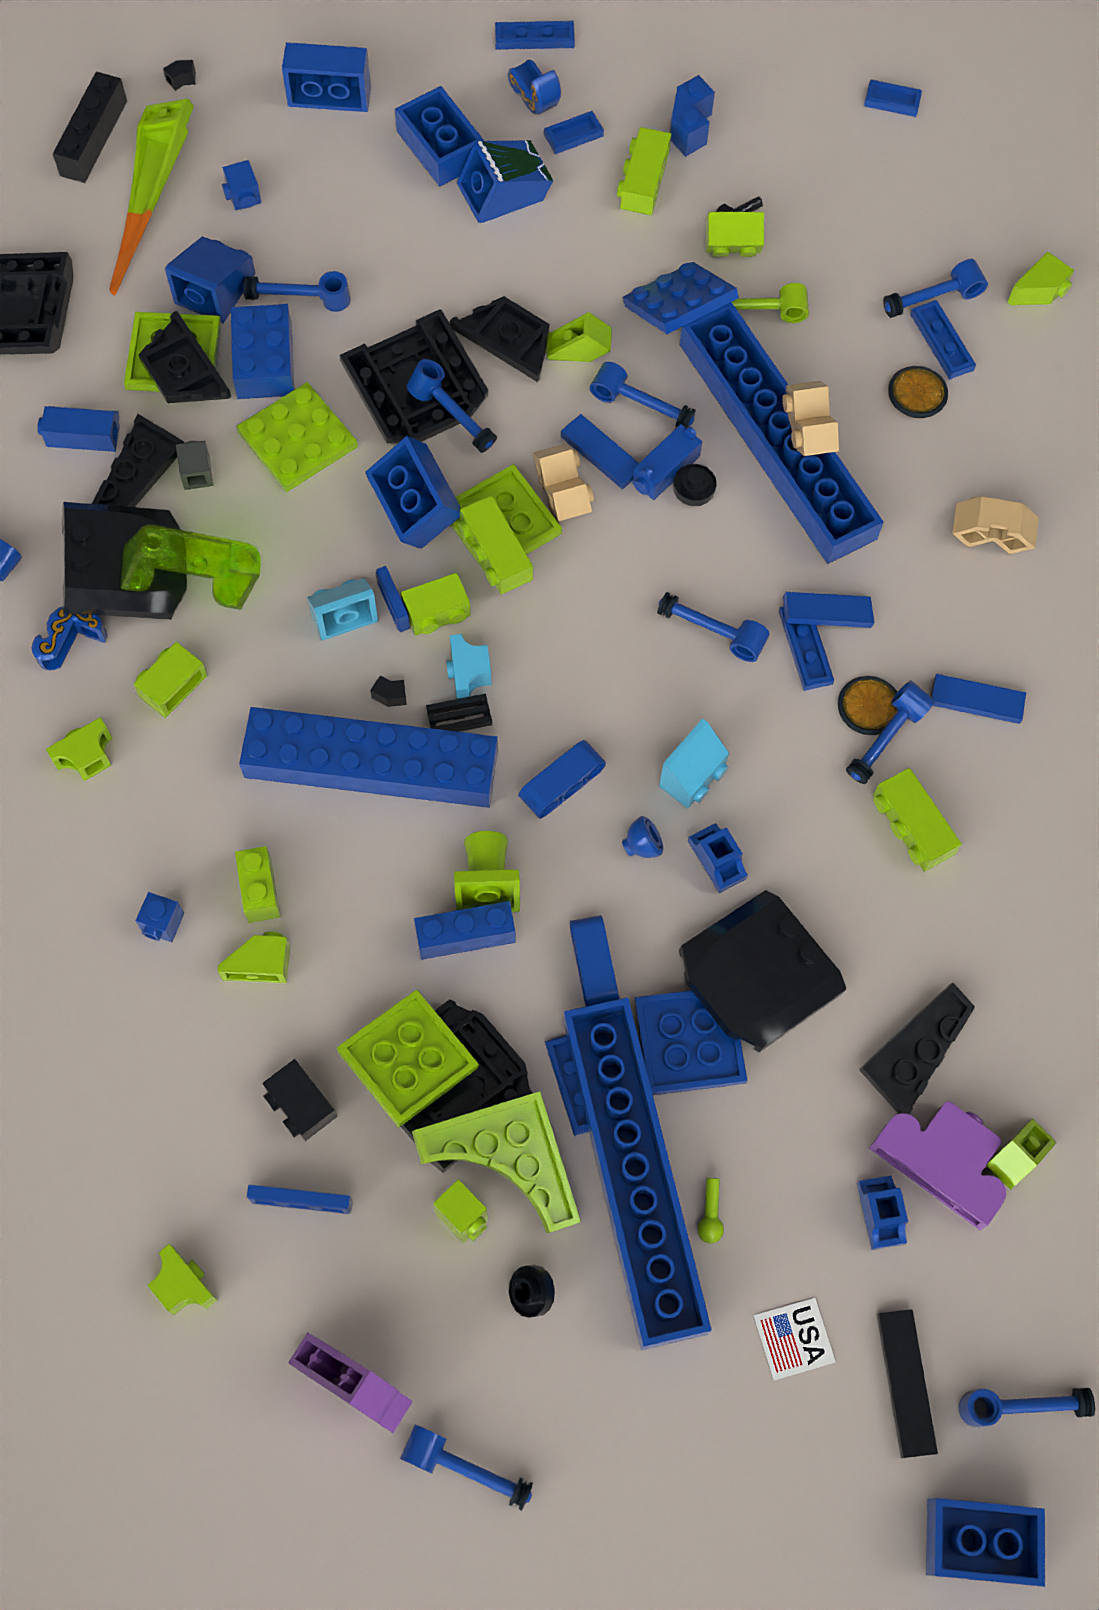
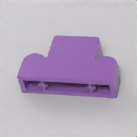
(946, 1160)
(351, 1382)

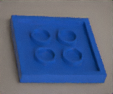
(680, 297)
(686, 1045)

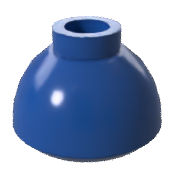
(643, 839)

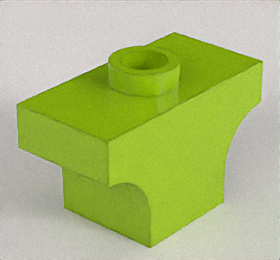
(83, 750)
(180, 1282)

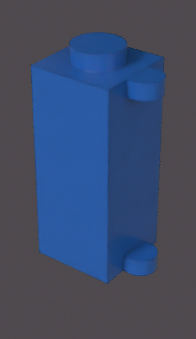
(79, 428)
(660, 466)

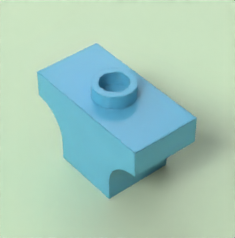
(468, 666)

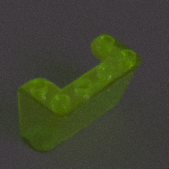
(229, 563)

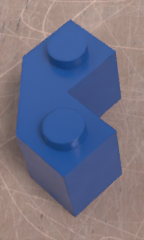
(691, 108)

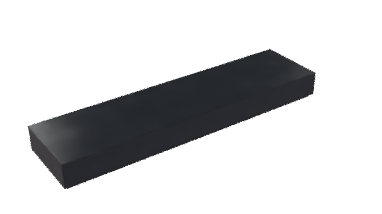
(907, 1384)

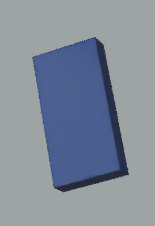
(893, 98)
(573, 132)
(392, 599)

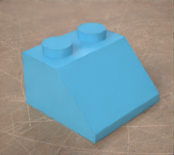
(343, 608)
(694, 765)

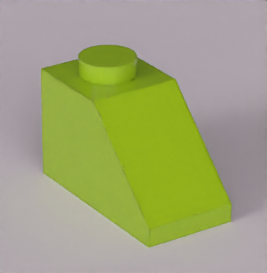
(1042, 282)
(580, 340)
(258, 960)
(1021, 1154)

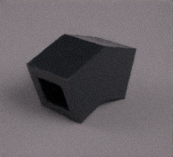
(180, 73)
(389, 692)

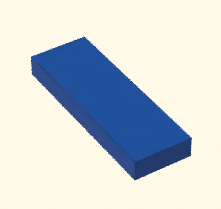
(534, 35)
(943, 339)
(600, 450)
(828, 609)
(808, 654)
(978, 698)
(566, 1079)
(299, 1199)

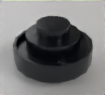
(694, 485)
(531, 1291)

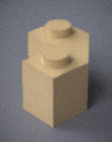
(810, 418)
(560, 479)
(997, 520)

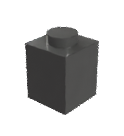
(194, 465)

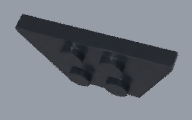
(508, 334)
(181, 366)

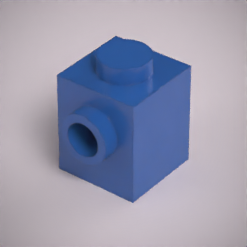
(241, 185)
(159, 917)

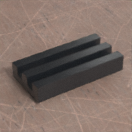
(460, 714)

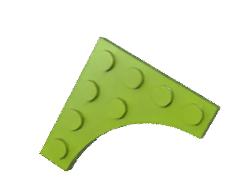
(514, 1142)

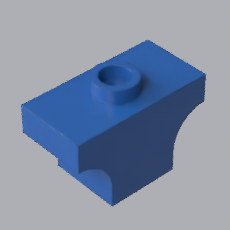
(719, 856)
(883, 1212)

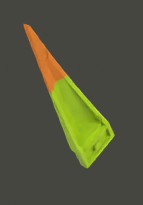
(157, 148)

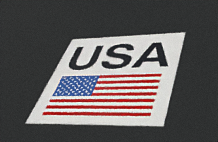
(794, 1339)

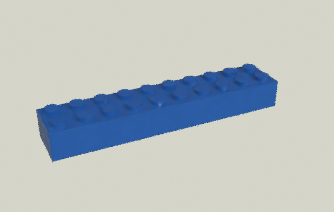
(751, 395)
(636, 1175)

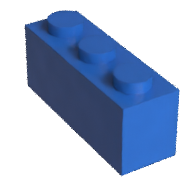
(465, 930)

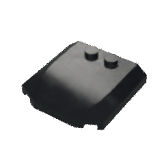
(33, 301)
(385, 368)
(94, 559)
(760, 972)
(497, 1080)

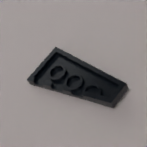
(142, 461)
(910, 1058)

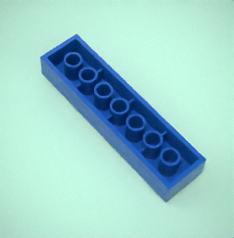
(369, 757)

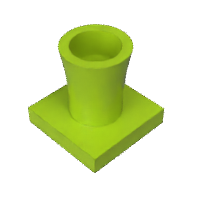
(487, 879)

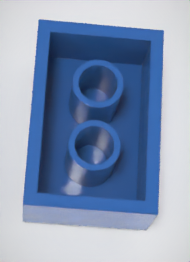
(326, 77)
(437, 134)
(262, 351)
(413, 492)
(985, 1542)

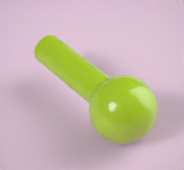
(710, 1228)

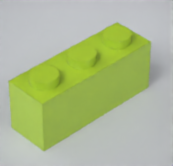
(644, 170)
(495, 545)
(916, 820)

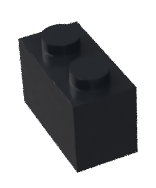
(299, 1100)

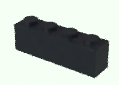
(90, 127)

